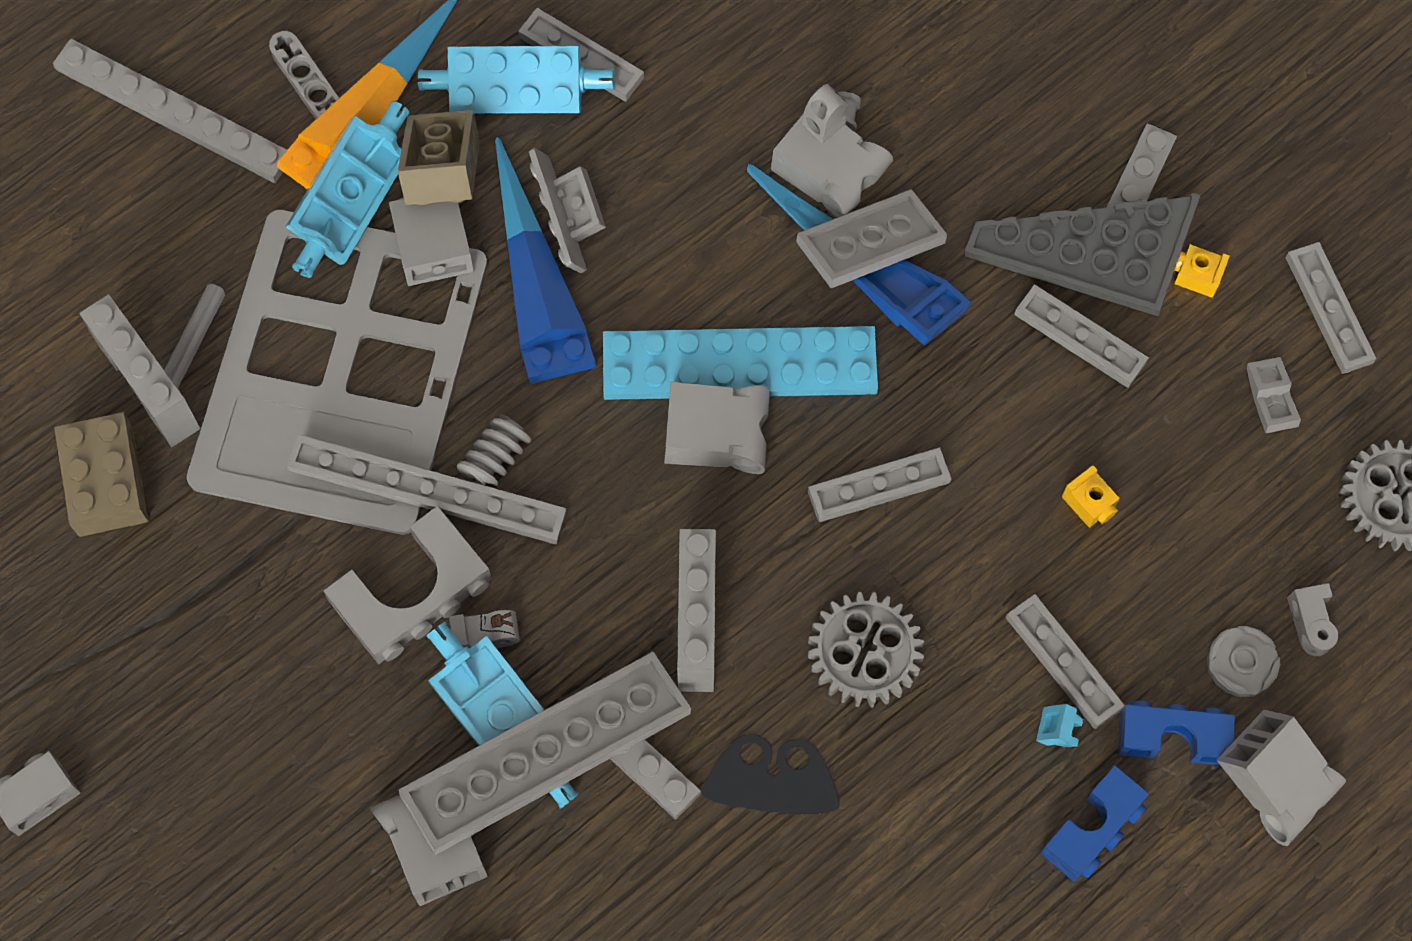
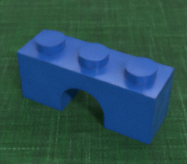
(1206, 731)
(1075, 849)

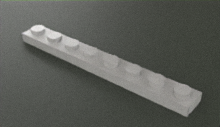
(170, 109)
(426, 489)

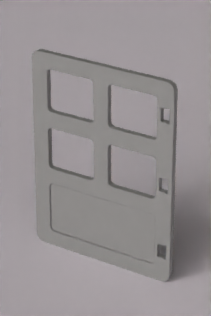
(258, 417)

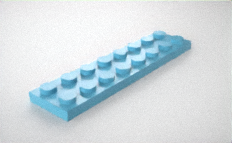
(783, 359)

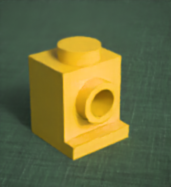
(1200, 270)
(1088, 509)

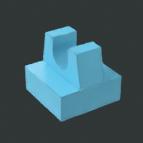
(1057, 726)

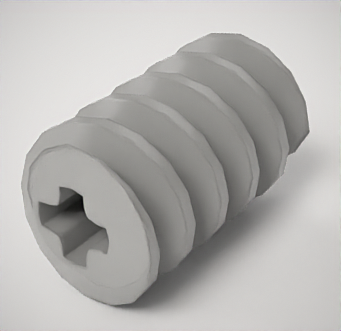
(492, 451)

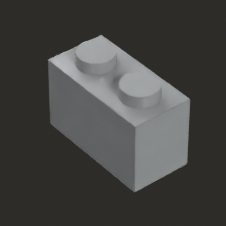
(35, 792)

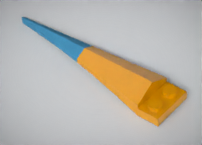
(365, 99)

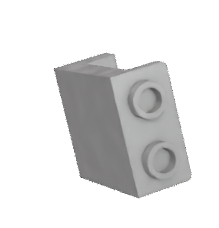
(431, 241)

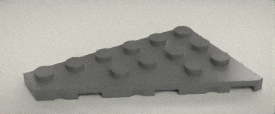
(1104, 252)

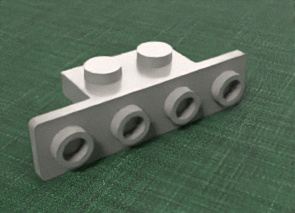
(570, 206)

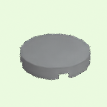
(1243, 661)

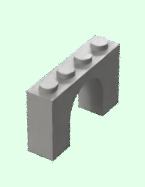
(140, 369)
(696, 610)
(388, 629)

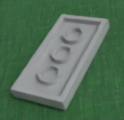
(871, 238)

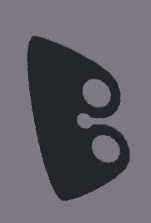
(788, 792)

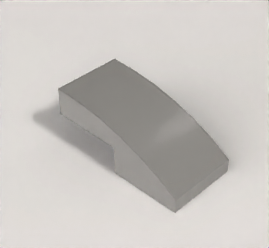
(1272, 395)

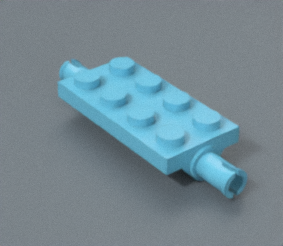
(515, 79)
(347, 190)
(485, 692)

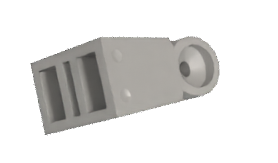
(830, 170)
(717, 426)
(1280, 774)
(427, 874)

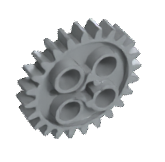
(1366, 498)
(894, 661)

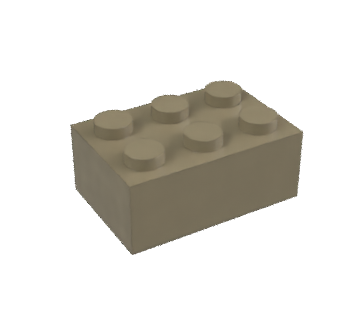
(439, 157)
(101, 474)

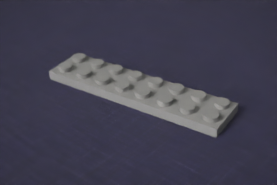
(544, 752)

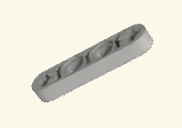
(303, 86)

